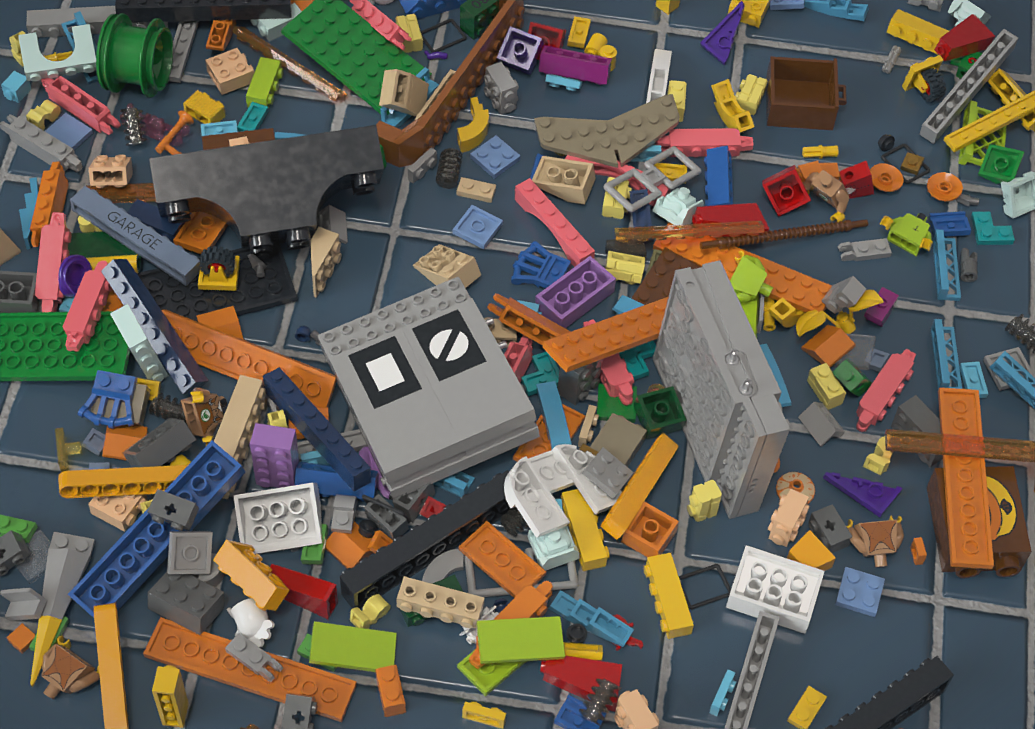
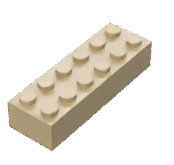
(240, 418)

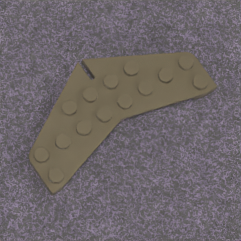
(602, 139)

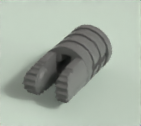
(968, 266)

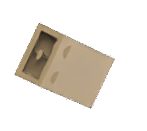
(403, 92)
(324, 256)
(445, 264)

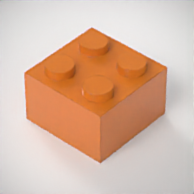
(650, 531)

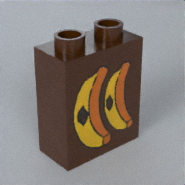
(1007, 523)

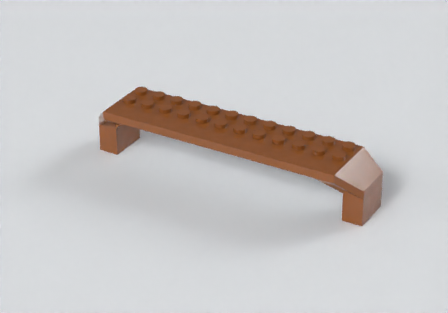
(410, 143)

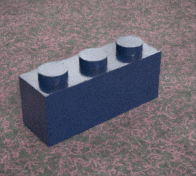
(150, 216)

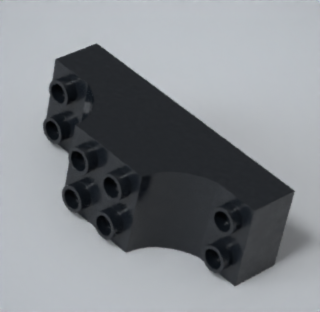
(270, 186)

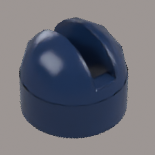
(303, 334)
(498, 602)

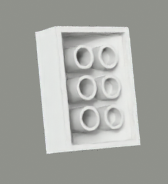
(280, 518)
(775, 587)

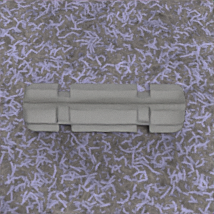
(891, 59)

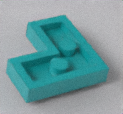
(987, 233)
(635, 356)
(546, 372)

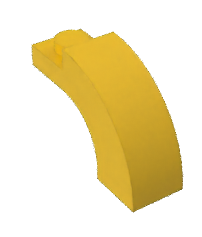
(729, 109)
(474, 133)
(785, 313)

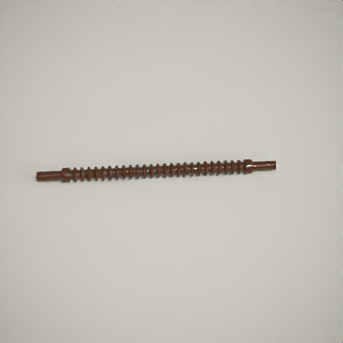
(846, 225)

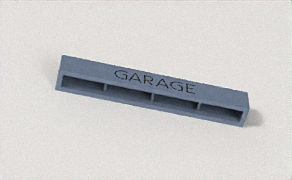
(135, 235)

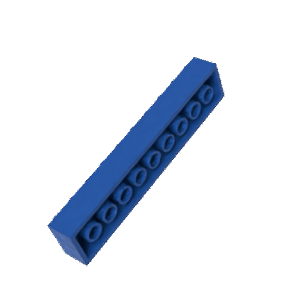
(147, 542)

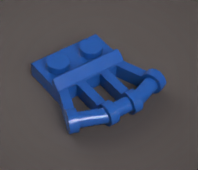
(551, 268)
(113, 387)

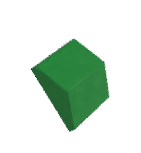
(1000, 164)

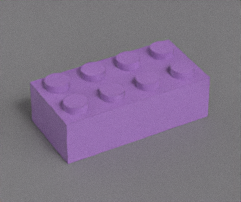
(576, 292)
(274, 455)

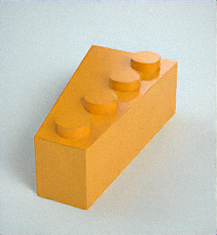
(251, 574)

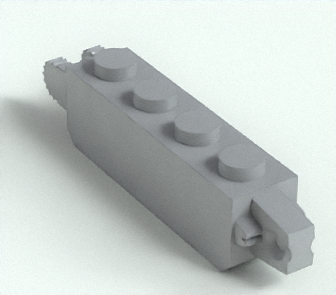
(40, 143)

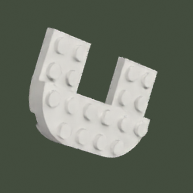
(535, 478)

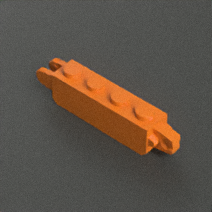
(49, 199)
(525, 320)
(527, 604)

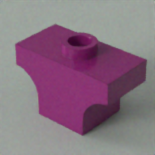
(879, 313)

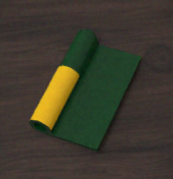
(101, 246)

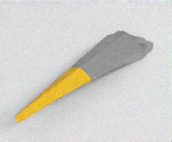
(65, 566)

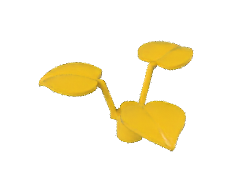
(813, 319)

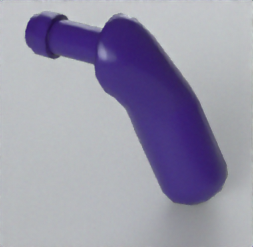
(441, 55)

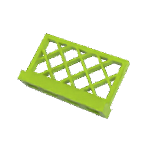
(966, 153)

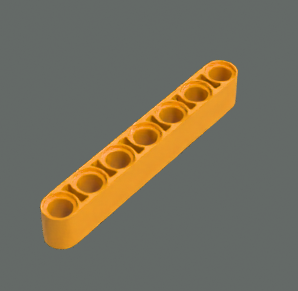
(117, 481)
(639, 486)
(110, 666)

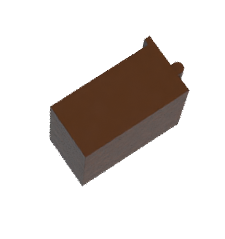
(803, 93)

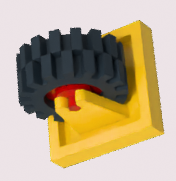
(926, 79)
(218, 269)

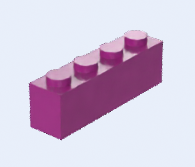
(575, 65)

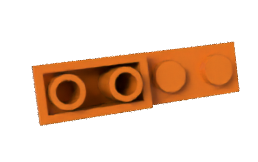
(220, 34)

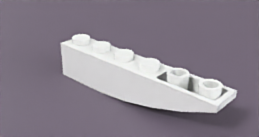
(659, 74)

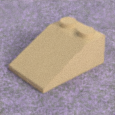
(565, 178)

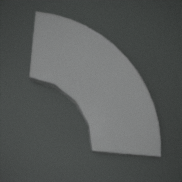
(443, 566)

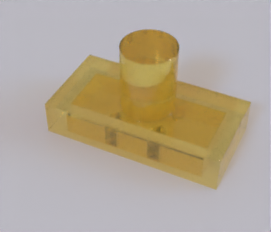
(65, 449)

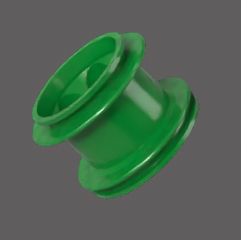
(134, 55)

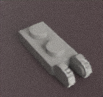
(865, 250)
(252, 656)

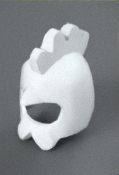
(251, 621)

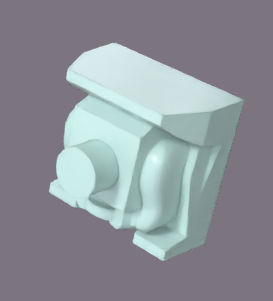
(963, 8)
(1019, 195)
(677, 206)
(554, 548)

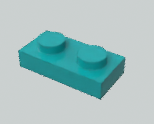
(253, 117)

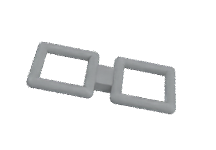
(652, 178)
(572, 584)

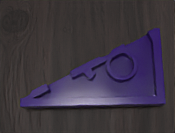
(721, 38)
(867, 493)

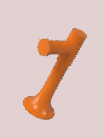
(184, 118)

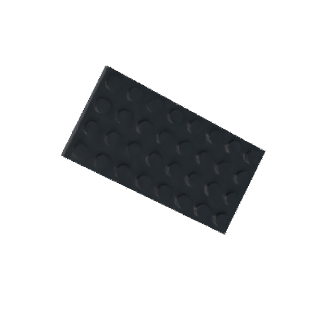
(251, 295)

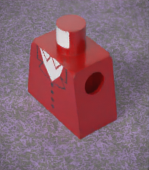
(857, 180)

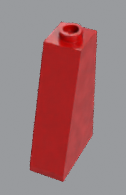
(964, 39)
(729, 213)
(308, 591)
(579, 675)

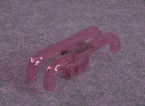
(156, 127)

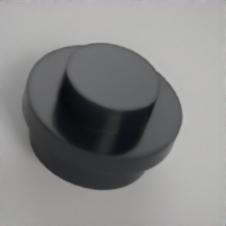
(886, 142)
(367, 528)
(576, 633)

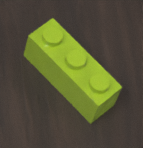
(264, 82)

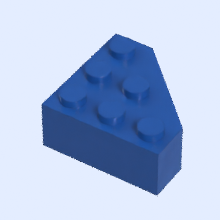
(427, 8)

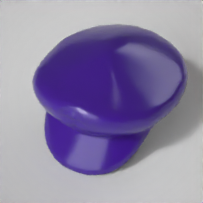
(71, 274)

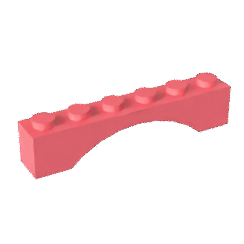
(605, 170)
(536, 202)

